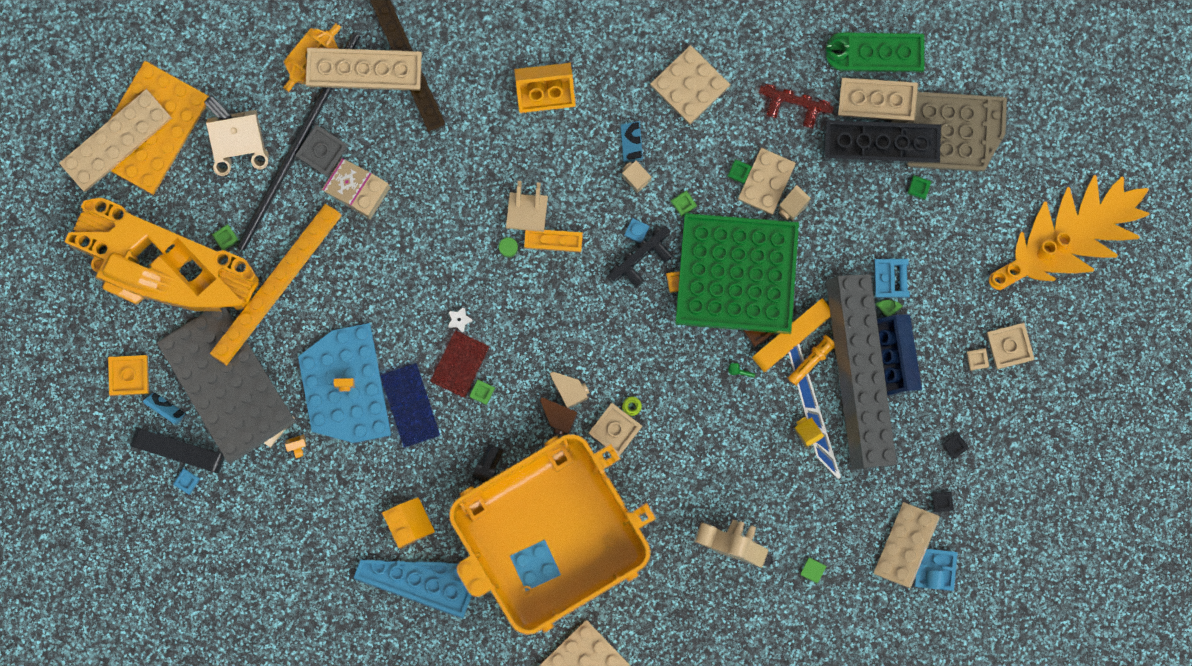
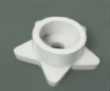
(459, 324)

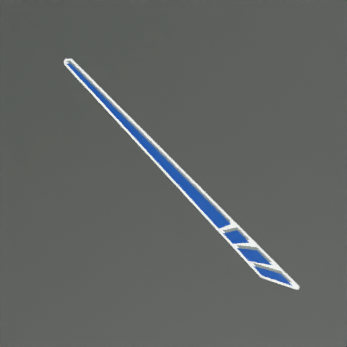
(811, 408)

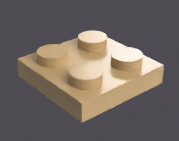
(1010, 346)
(615, 429)

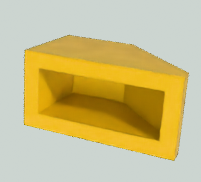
(808, 431)

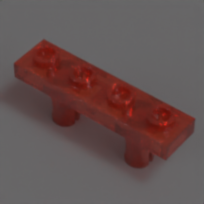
(806, 101)

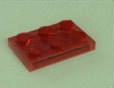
(460, 364)

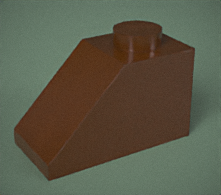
(558, 416)

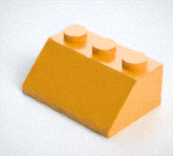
(545, 87)

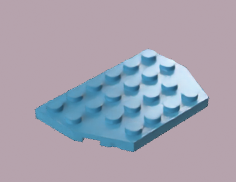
(345, 415)

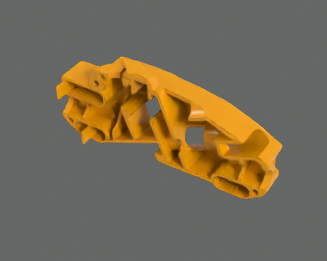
(128, 237)

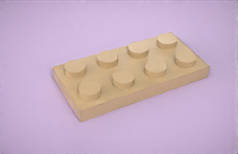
(878, 99)
(906, 545)

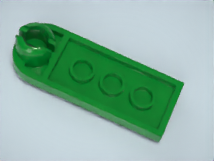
(876, 52)

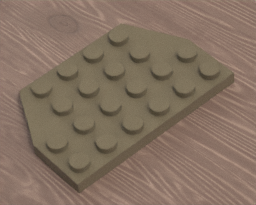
(969, 128)

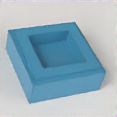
(186, 481)

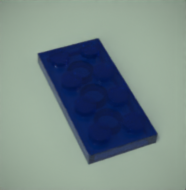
(410, 405)

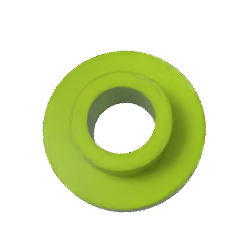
(627, 401)

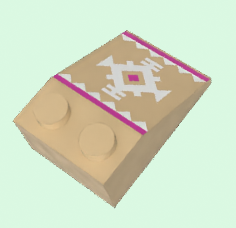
(356, 188)

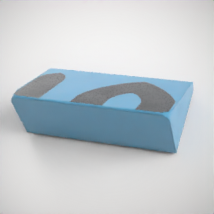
(631, 142)
(164, 408)

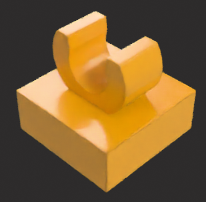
(296, 445)

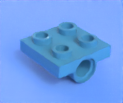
(937, 570)

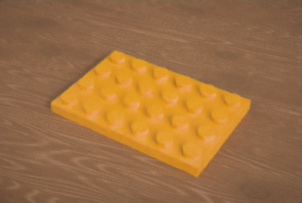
(155, 156)

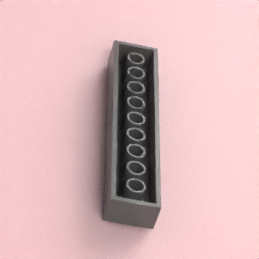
(861, 372)

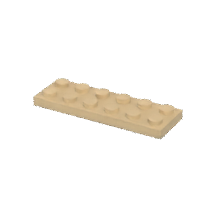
(363, 69)
(115, 140)

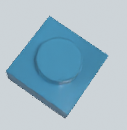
(637, 230)

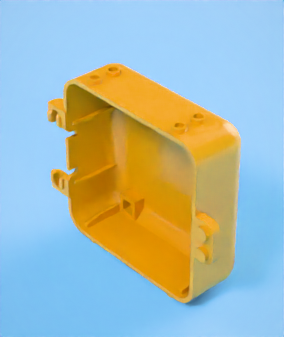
(570, 505)

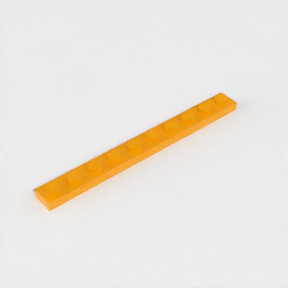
(275, 284)

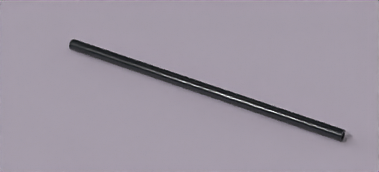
(289, 158)

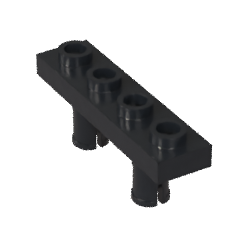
(645, 247)

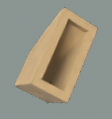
(794, 204)
(570, 389)

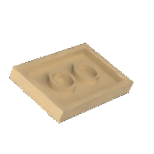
(766, 181)

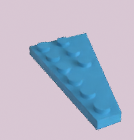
(423, 582)

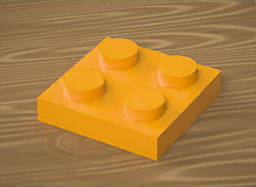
(128, 375)

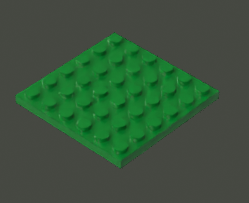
(737, 273)

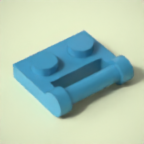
(885, 278)

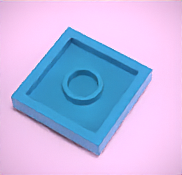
(535, 565)

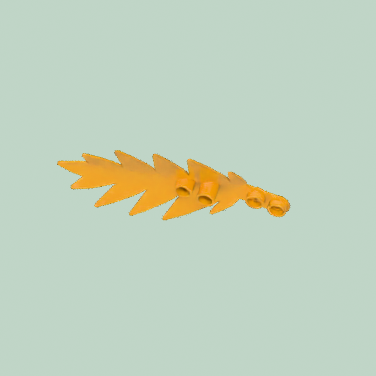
(1053, 248)

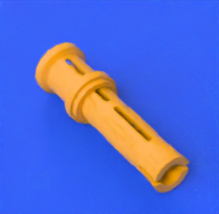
(818, 353)

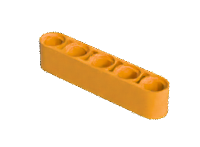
(785, 343)

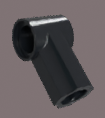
(487, 466)

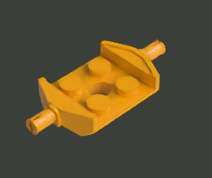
(296, 60)

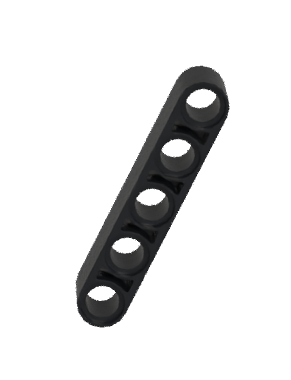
(177, 450)

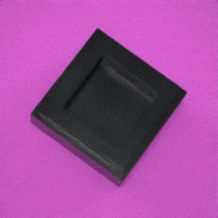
(955, 446)
(942, 501)

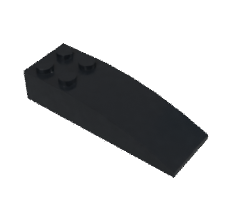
(881, 142)

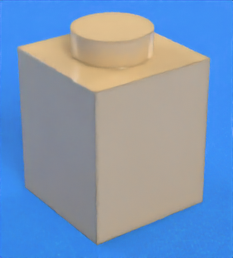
(636, 176)

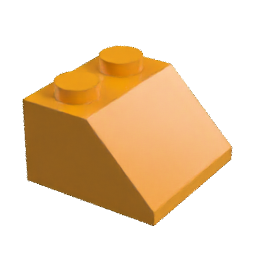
(408, 522)

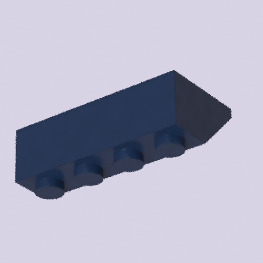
(899, 355)

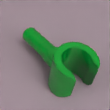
(734, 369)

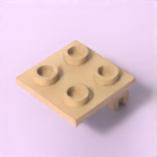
(527, 211)

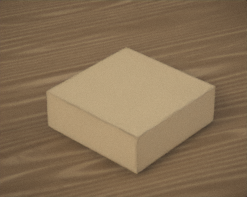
(977, 359)

